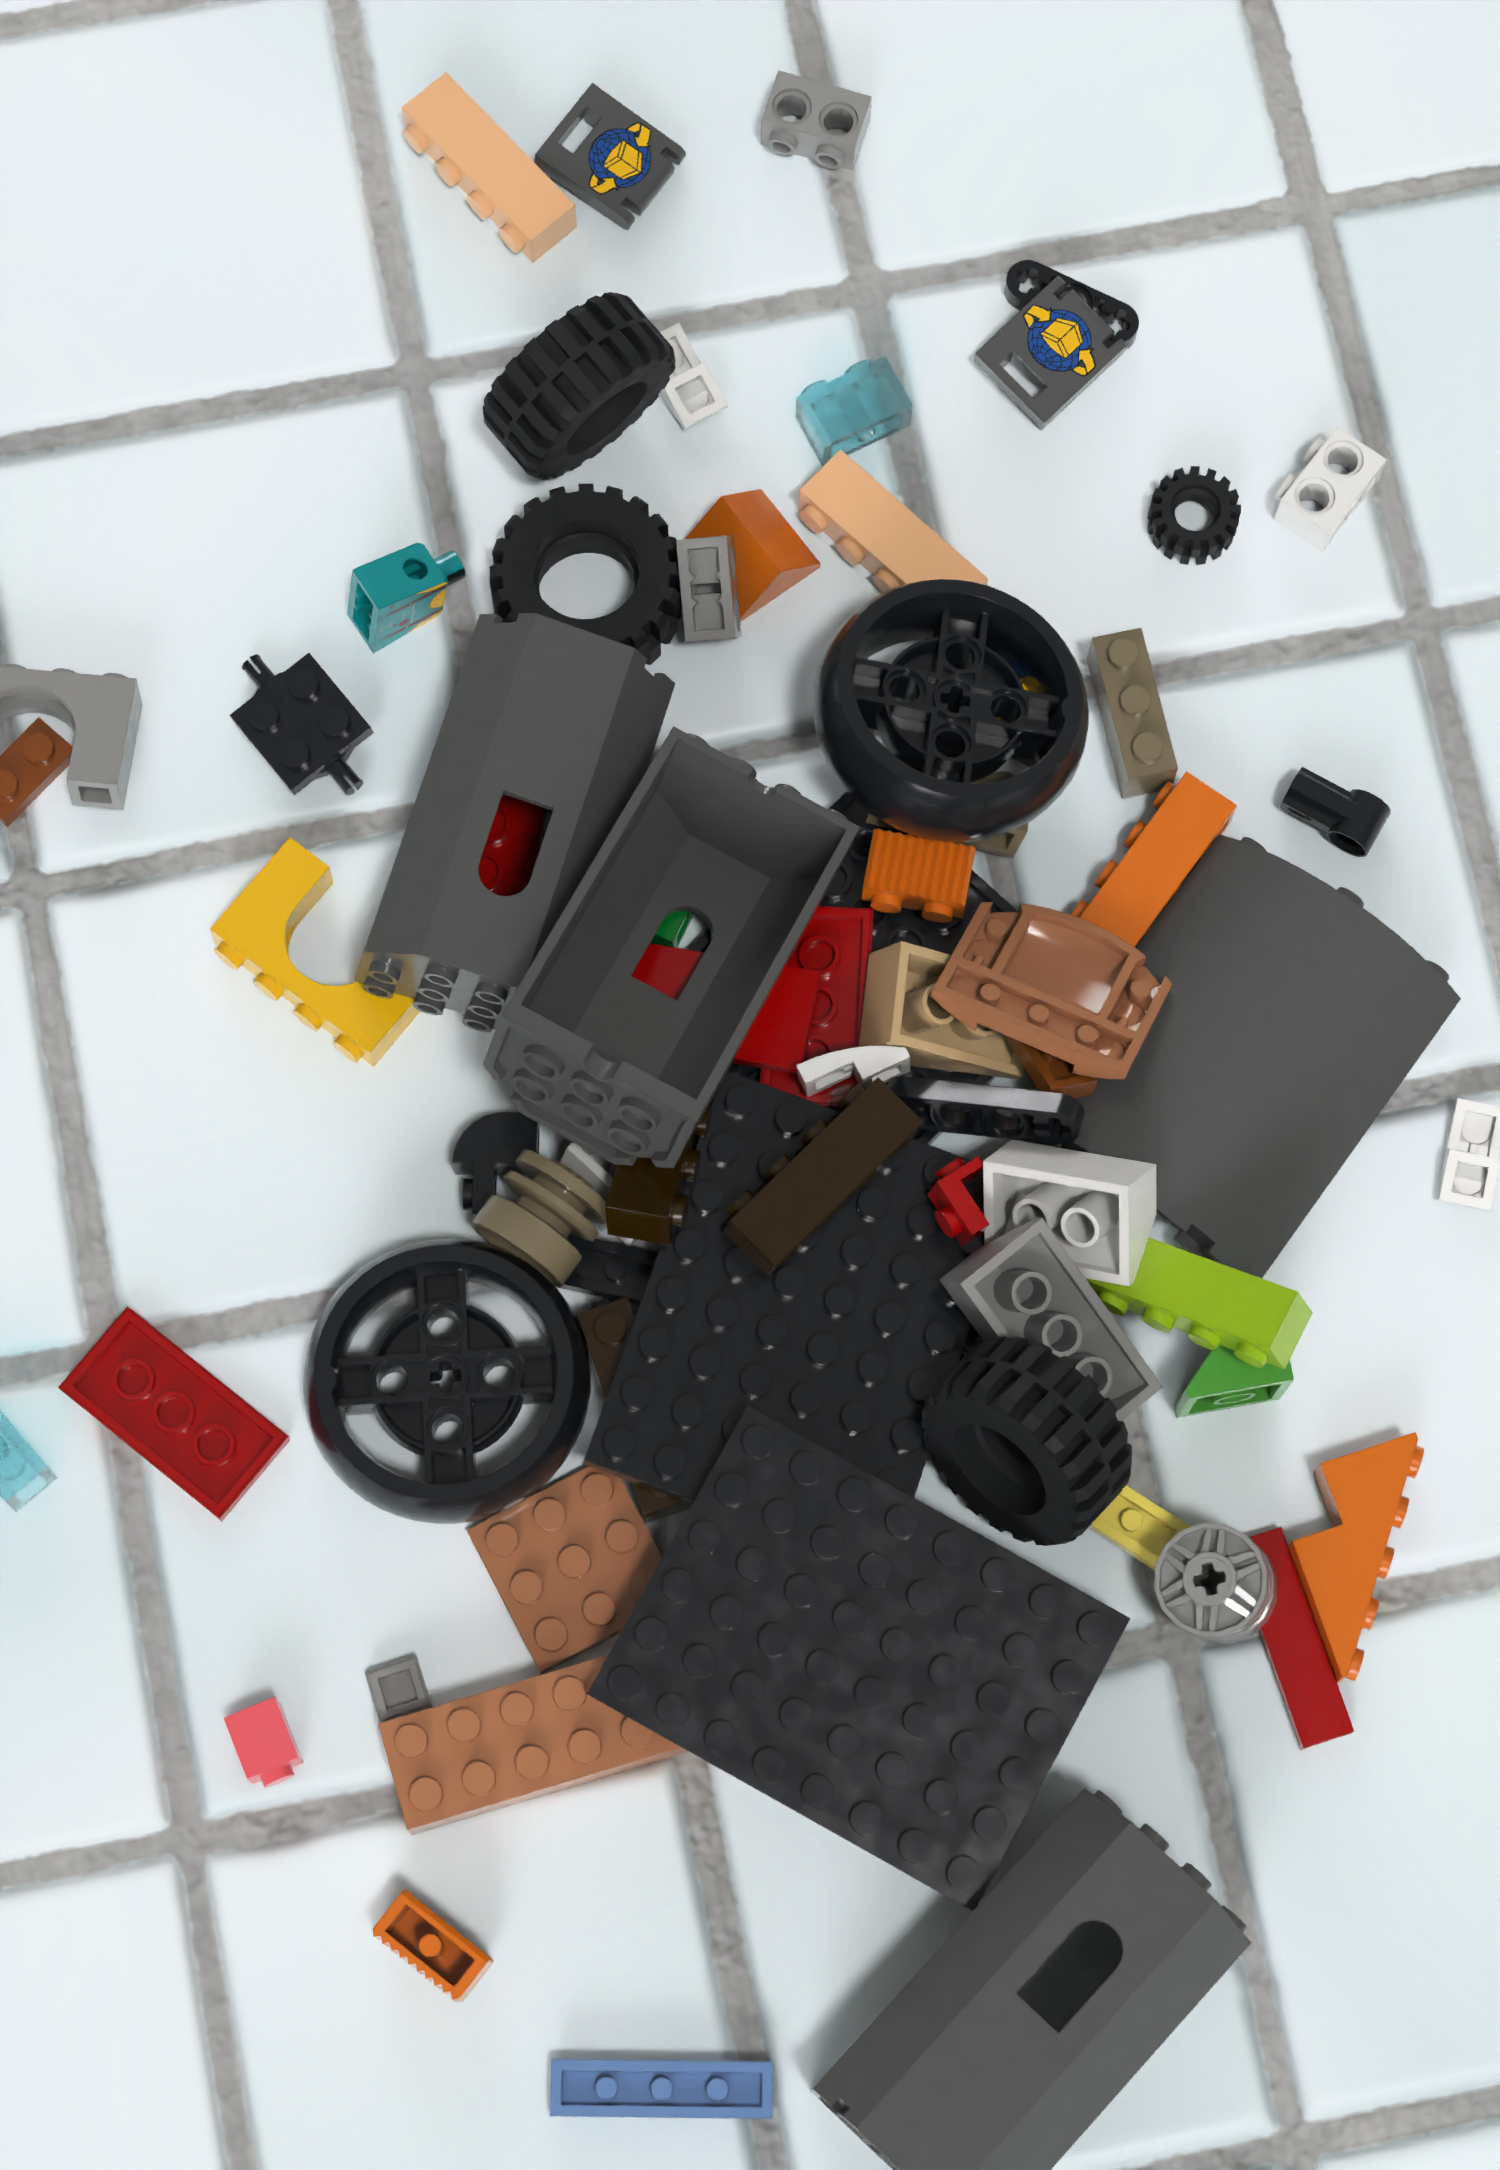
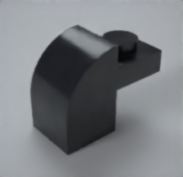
(489, 1150)

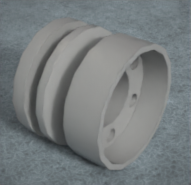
(1240, 1603)

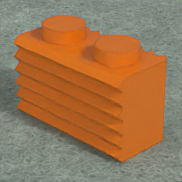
(917, 875)
(432, 1946)

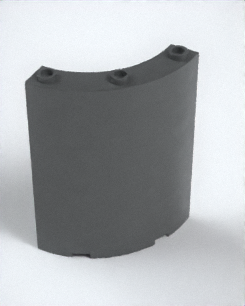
(1269, 1052)

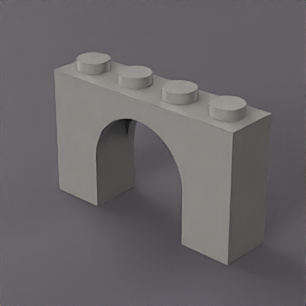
(101, 713)

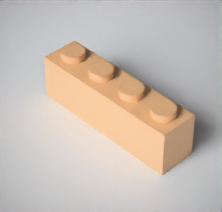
(488, 168)
(877, 528)

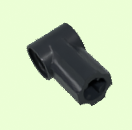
(1348, 818)

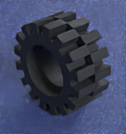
(1193, 488)

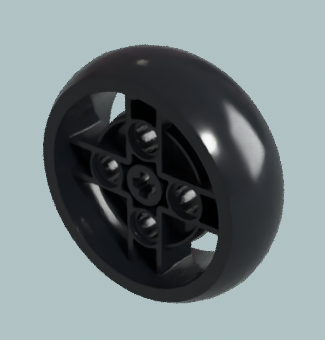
(996, 646)
(351, 1386)

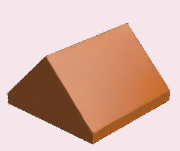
(766, 547)

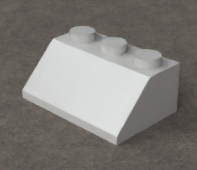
(1090, 1201)

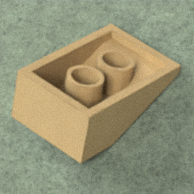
(904, 1014)

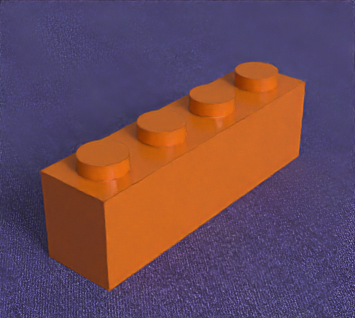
(1157, 859)

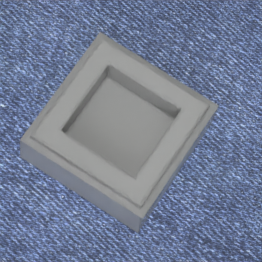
(398, 1689)

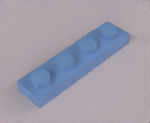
(661, 2089)

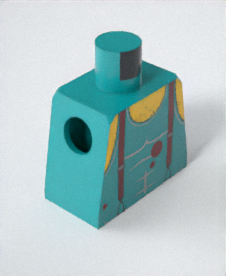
(400, 593)

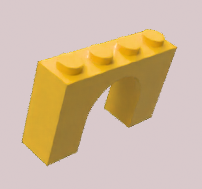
(258, 936)

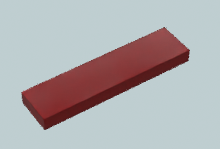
(1299, 1654)

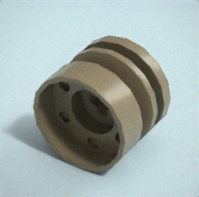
(547, 1211)

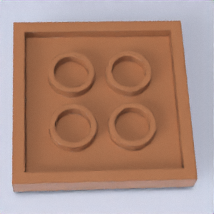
(569, 1564)

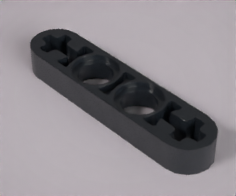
(1055, 1117)

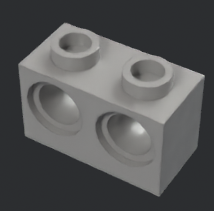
(820, 109)
(709, 588)

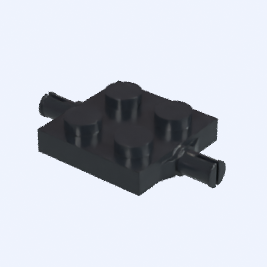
(302, 724)

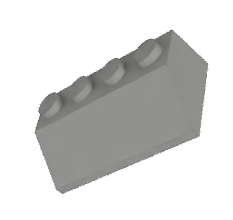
(1036, 1292)

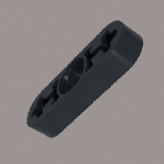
(1109, 307)

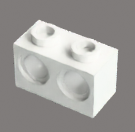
(1335, 492)

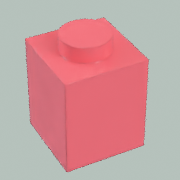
(264, 1742)

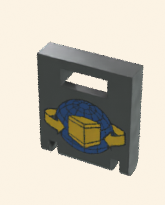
(615, 162)
(1058, 344)

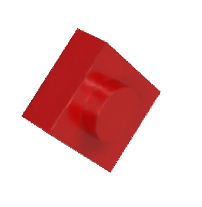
(955, 1207)

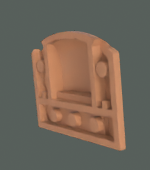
(1054, 987)

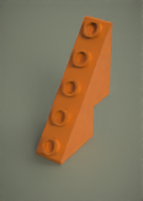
(1344, 1561)

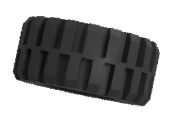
(578, 385)
(600, 525)
(1027, 1440)

